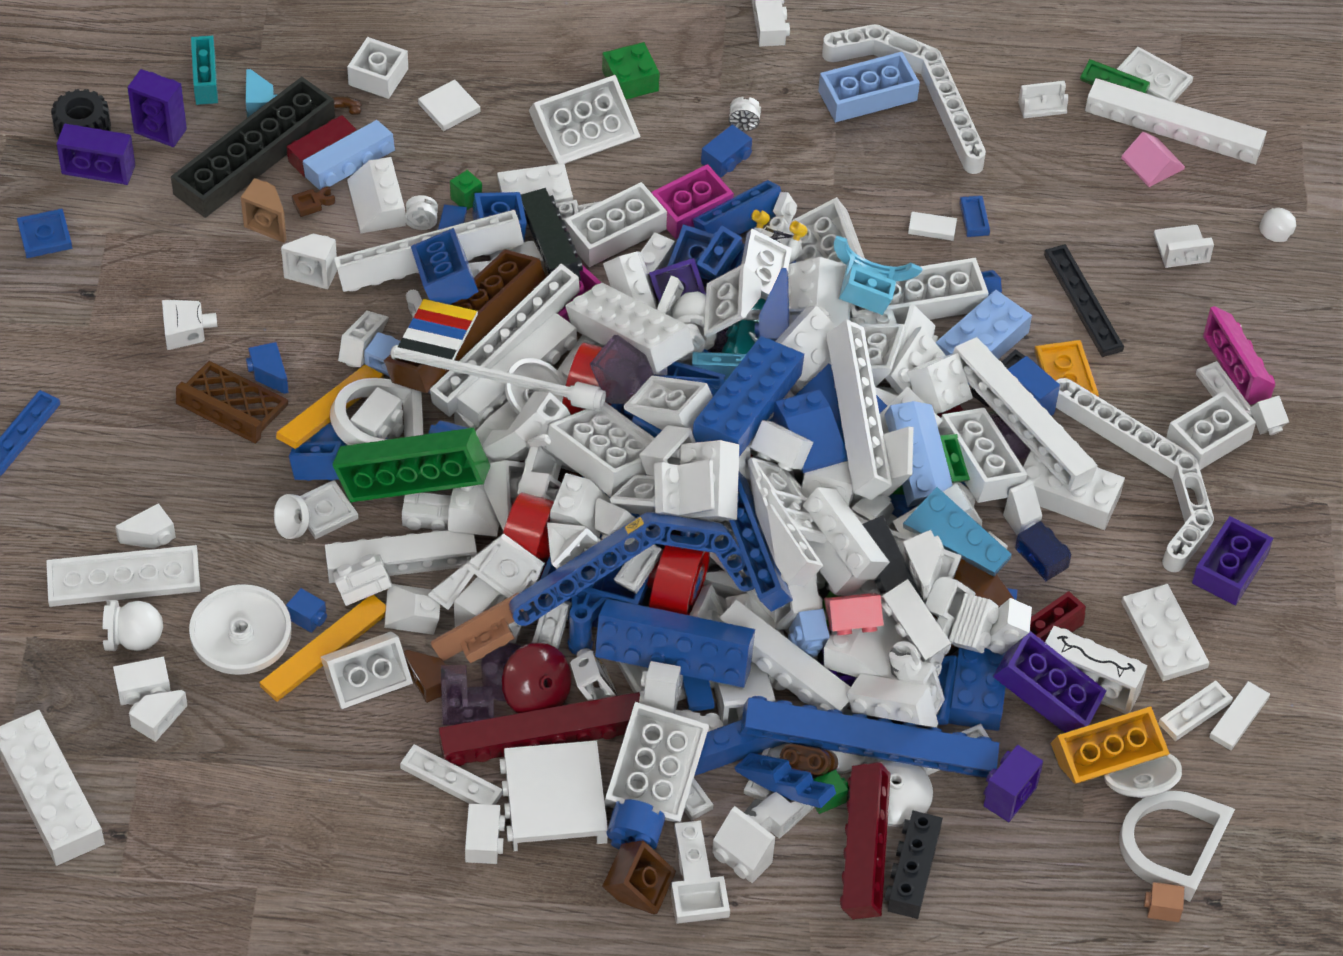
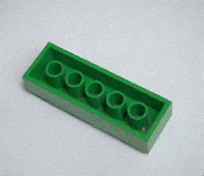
(411, 465)

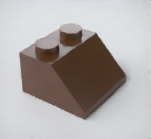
(639, 877)

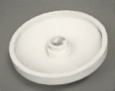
(240, 629)

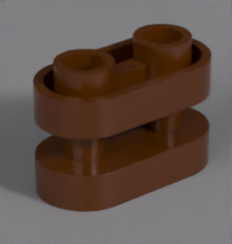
(810, 759)

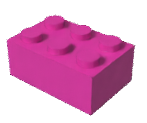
(691, 197)

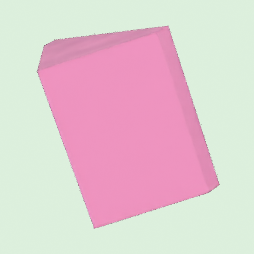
(1151, 159)

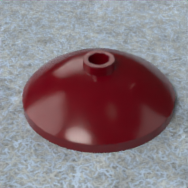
(525, 677)

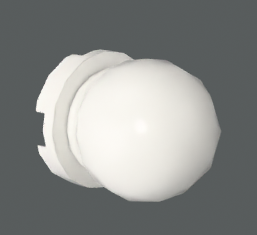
(691, 310)
(133, 625)

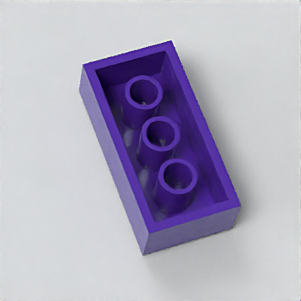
(1049, 683)

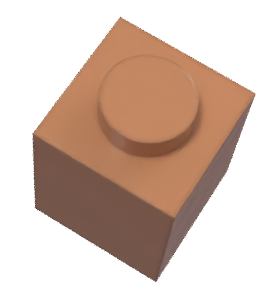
(1165, 902)

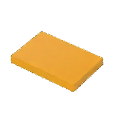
(1068, 362)

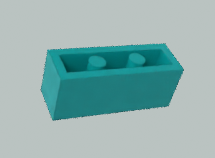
(204, 70)

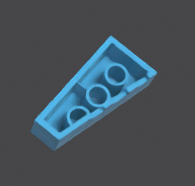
(958, 532)

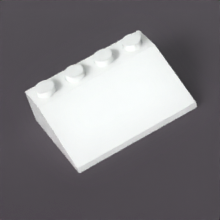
(584, 120)
(822, 228)
(600, 446)
(861, 650)
(657, 760)

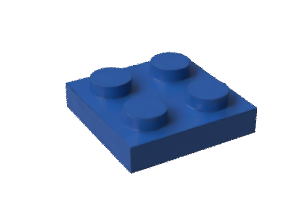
(44, 233)

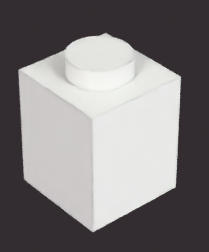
(1269, 415)

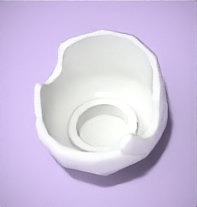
(1277, 224)

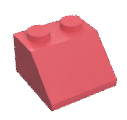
(854, 613)

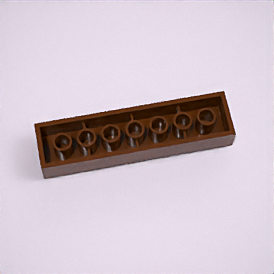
(500, 290)

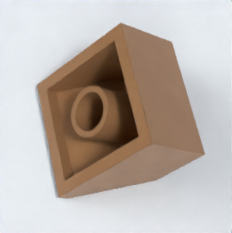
(263, 210)

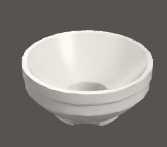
(287, 516)

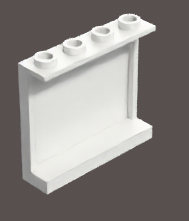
(553, 792)

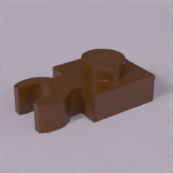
(311, 202)

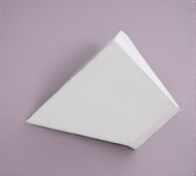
(568, 542)

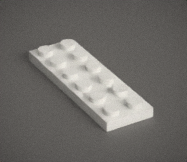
(123, 575)

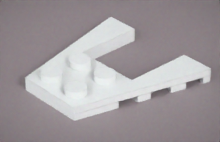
(501, 565)

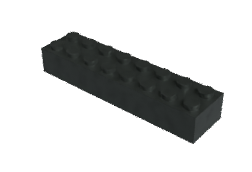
(252, 147)

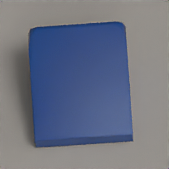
(992, 281)

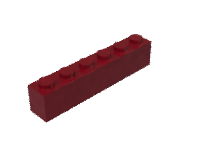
(866, 841)

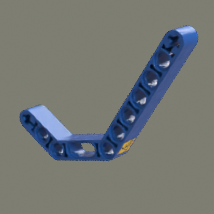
(621, 554)

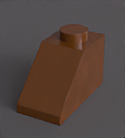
(425, 673)

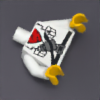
(788, 239)

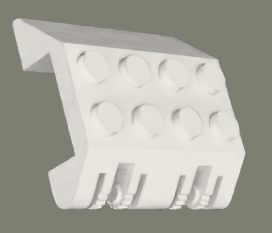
(818, 283)

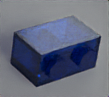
(1043, 550)

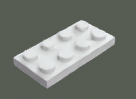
(1165, 632)

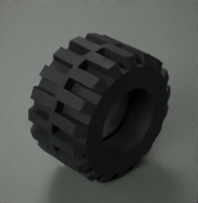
(80, 109)

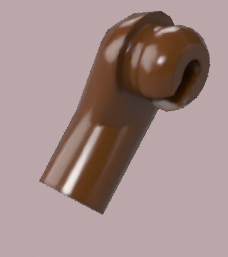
(348, 102)

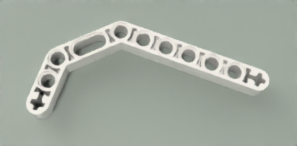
(923, 60)
(1154, 451)

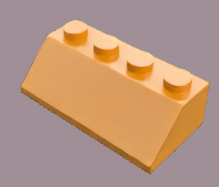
(1110, 745)

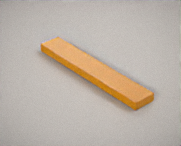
(318, 414)
(334, 638)

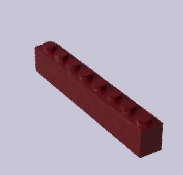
(555, 725)

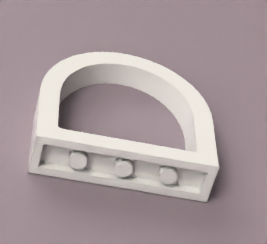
(364, 388)
(1192, 804)

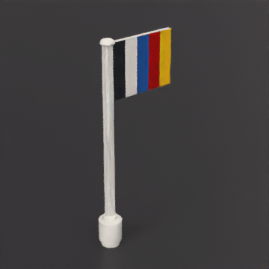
(440, 331)

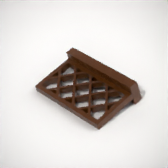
(221, 411)

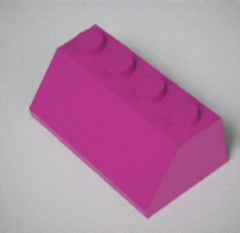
(1237, 356)

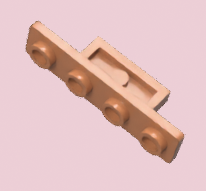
(478, 635)

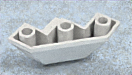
(532, 421)

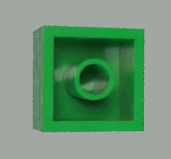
(633, 69)

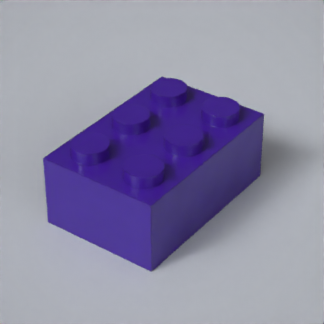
(157, 107)
(96, 154)
(1232, 560)

